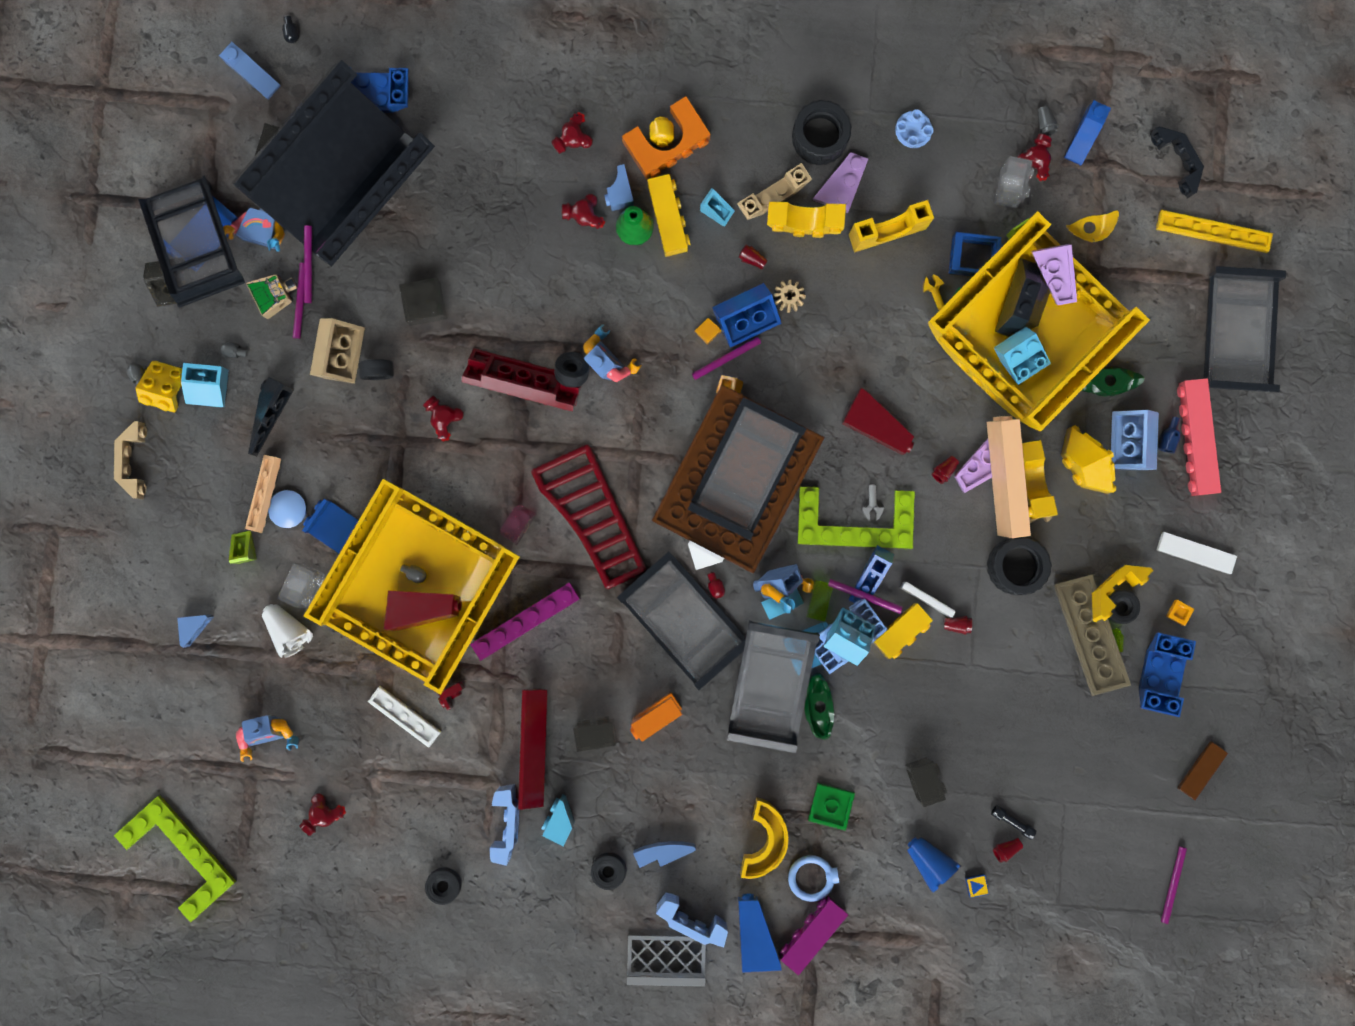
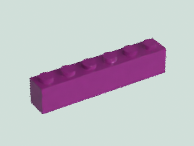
(525, 621)

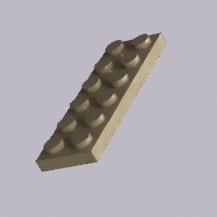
(1092, 640)

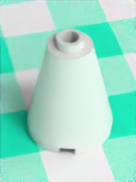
(285, 631)

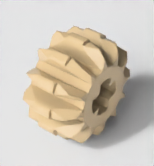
(782, 292)

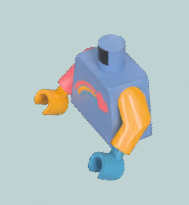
(257, 228)
(603, 360)
(781, 583)
(261, 731)

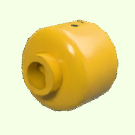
(661, 131)

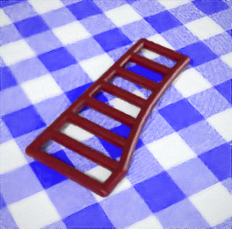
(571, 518)

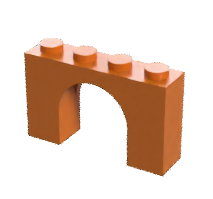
(652, 160)
(655, 717)

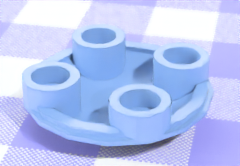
(913, 129)
(287, 509)

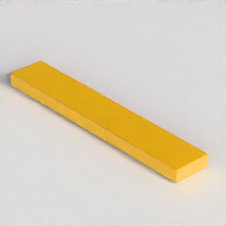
(1214, 231)

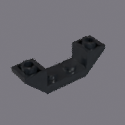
(1163, 137)

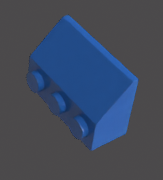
(747, 315)

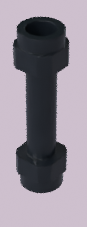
(1026, 830)

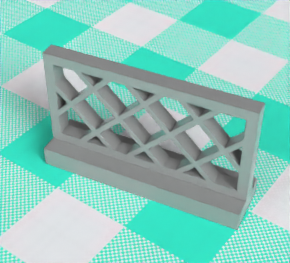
(665, 978)

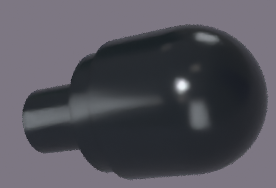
(290, 30)

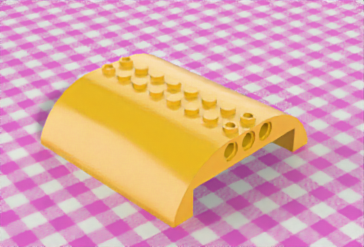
(1075, 336)
(456, 559)

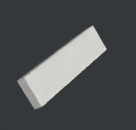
(1196, 553)
(404, 716)

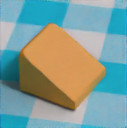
(708, 331)
(730, 382)

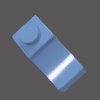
(619, 194)

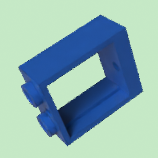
(956, 249)

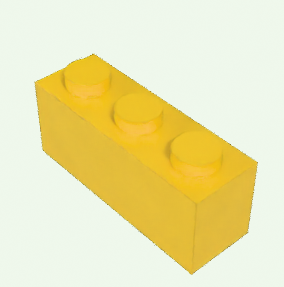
(903, 631)

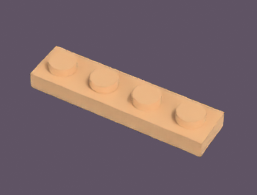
(263, 493)

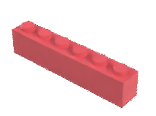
(1199, 437)

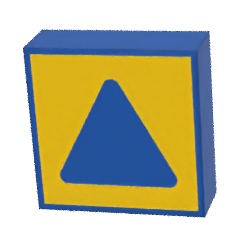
(977, 885)

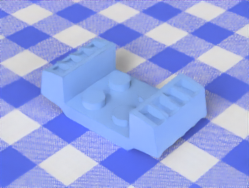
(831, 660)
(502, 850)
(696, 930)

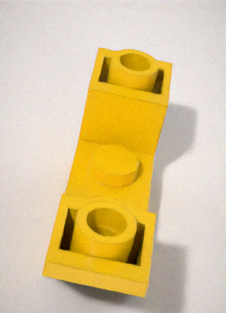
(1101, 603)

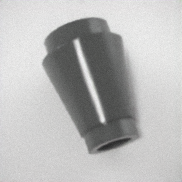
(1047, 122)

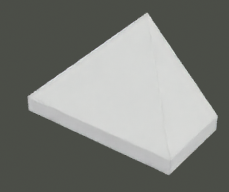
(702, 556)

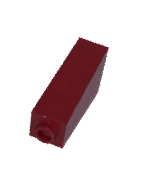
(876, 423)
(416, 609)

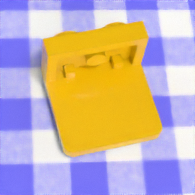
(160, 386)

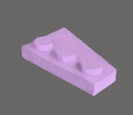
(843, 182)
(1058, 272)
(976, 469)

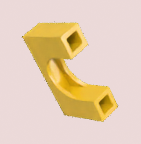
(868, 234)

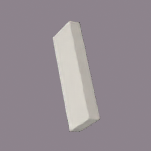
(929, 600)

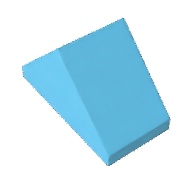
(716, 208)
(775, 609)

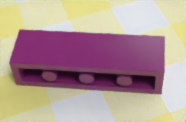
(812, 935)

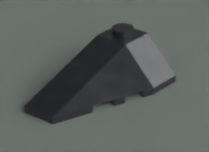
(269, 407)

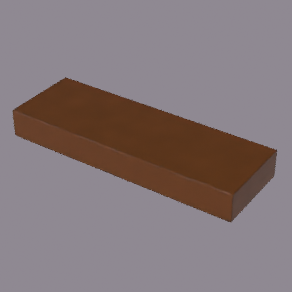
(1202, 770)

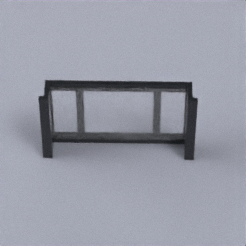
(190, 242)
(1242, 328)
(746, 468)
(684, 620)
(772, 686)

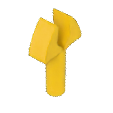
(934, 290)

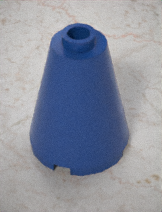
(932, 863)

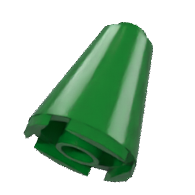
(634, 226)

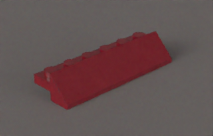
(518, 379)
(532, 748)

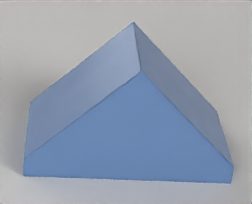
(191, 627)

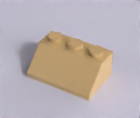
(337, 350)

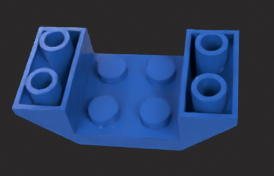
(385, 90)
(1164, 673)

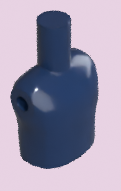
(1170, 437)

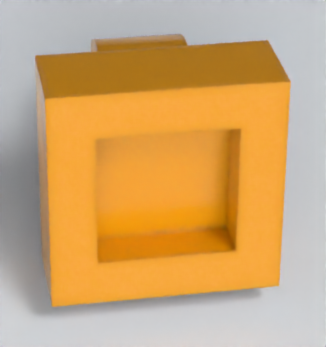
(1180, 612)

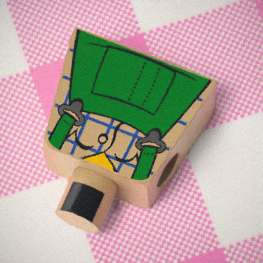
(271, 294)

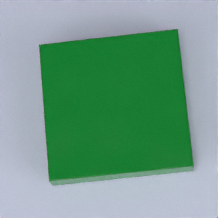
(831, 806)

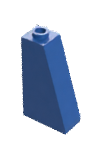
(756, 943)

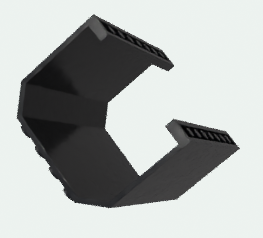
(331, 165)

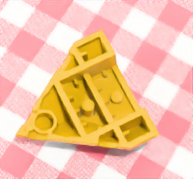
(1088, 461)

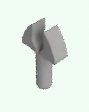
(872, 504)

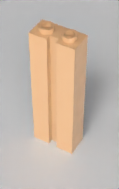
(1008, 477)

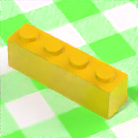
(667, 215)

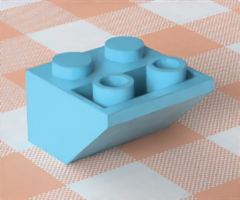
(1022, 355)
(204, 384)
(850, 636)
(561, 823)

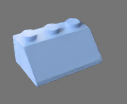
(1135, 439)

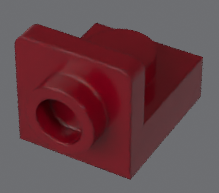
(452, 691)

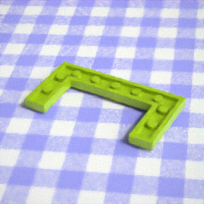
(899, 537)
(161, 814)

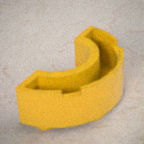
(806, 220)
(1039, 499)
(776, 845)

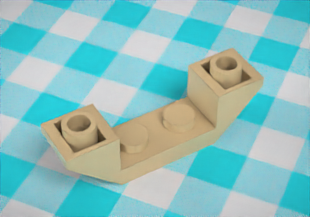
(778, 192)
(122, 451)

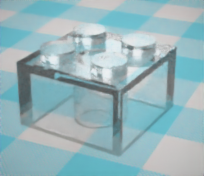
(1013, 181)
(301, 585)

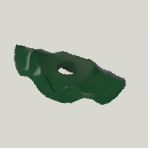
(1124, 381)
(820, 722)

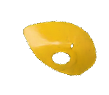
(1103, 224)

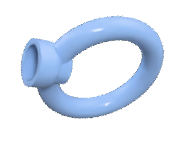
(831, 877)

